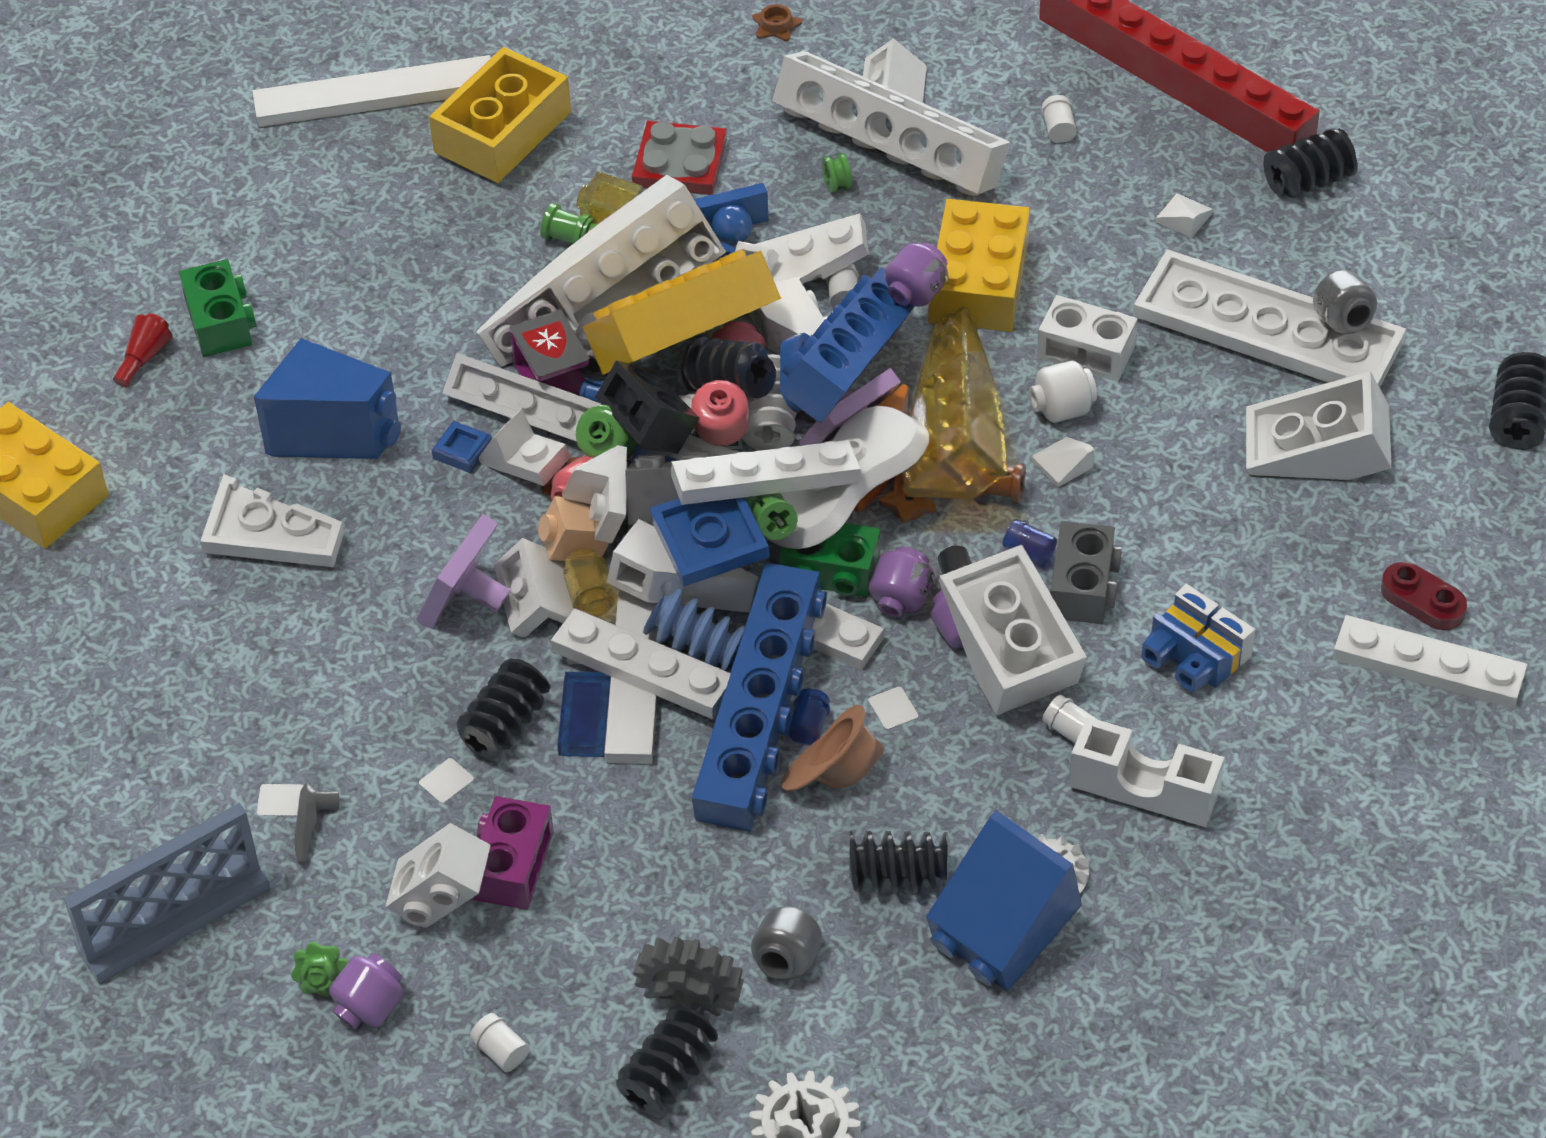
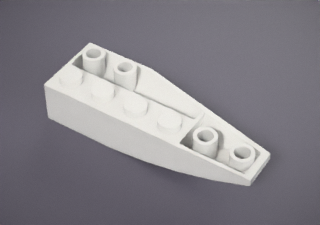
(626, 253)

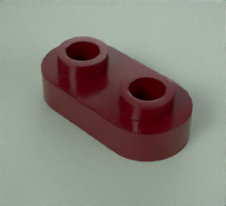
(1422, 595)

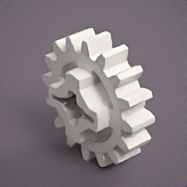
(815, 1102)

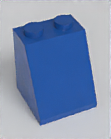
(327, 406)
(1004, 903)

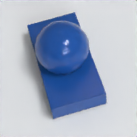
(735, 212)

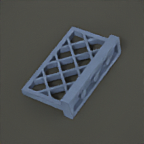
(164, 916)

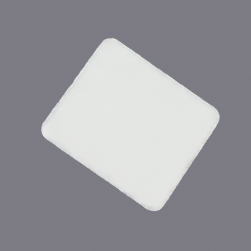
(893, 707)
(446, 780)
(278, 799)

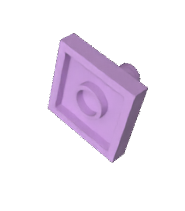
(852, 403)
(463, 576)

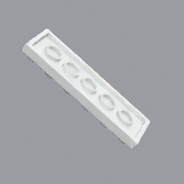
(1262, 321)

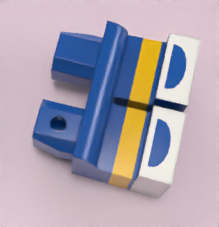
(1200, 639)

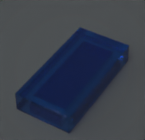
(584, 714)

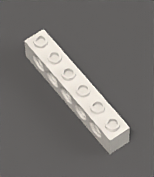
(980, 151)

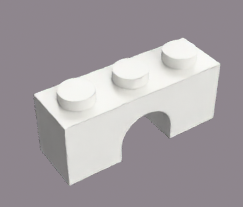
(1111, 767)

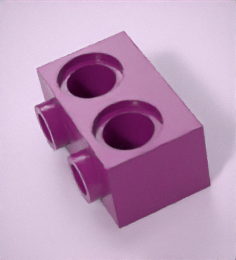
(517, 854)

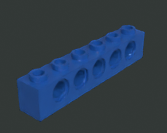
(843, 347)
(780, 594)

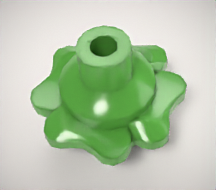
(317, 968)

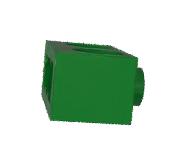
(216, 307)
(843, 560)

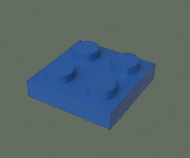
(708, 537)

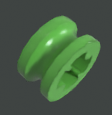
(837, 172)

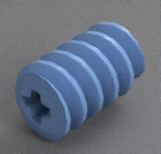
(694, 630)

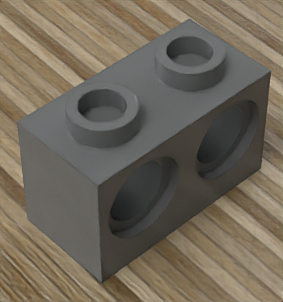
(1083, 571)

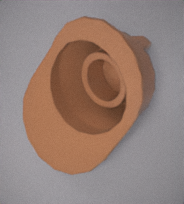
(839, 756)

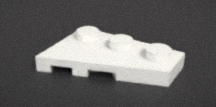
(819, 249)
(261, 528)

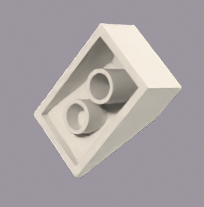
(1321, 432)
(1012, 630)

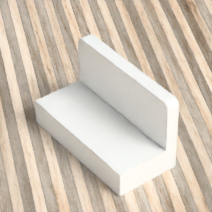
(897, 69)
(535, 587)

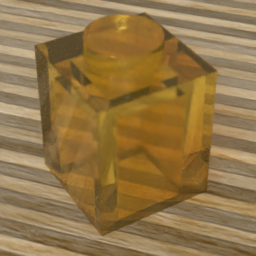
(606, 195)

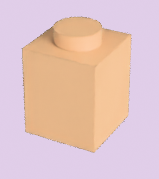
(568, 529)

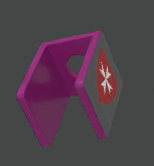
(549, 352)

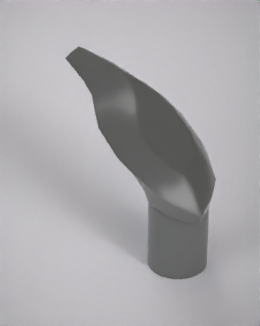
(306, 816)

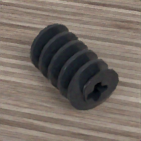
(1310, 162)
(729, 361)
(1520, 401)
(502, 709)
(898, 862)
(666, 1060)

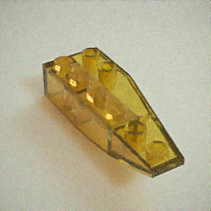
(961, 414)

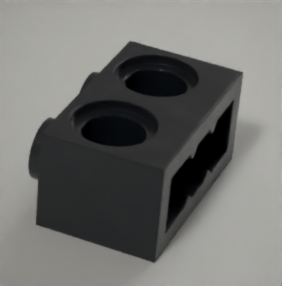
(647, 407)

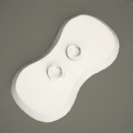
(884, 446)

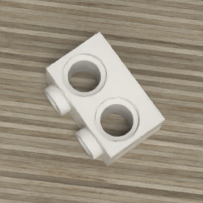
(1088, 336)
(438, 876)

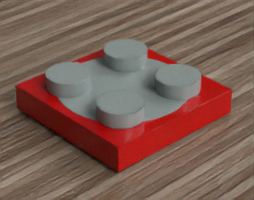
(681, 151)

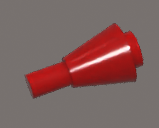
(146, 339)

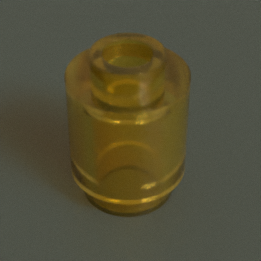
(587, 582)

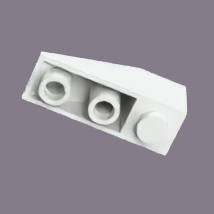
(789, 316)
(646, 572)

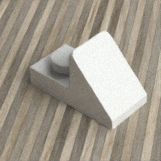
(523, 453)
(603, 486)

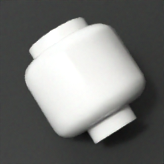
(1063, 391)

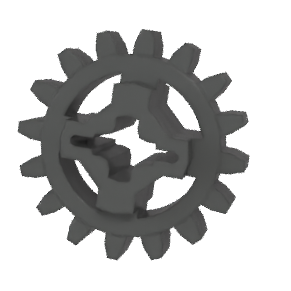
(688, 976)

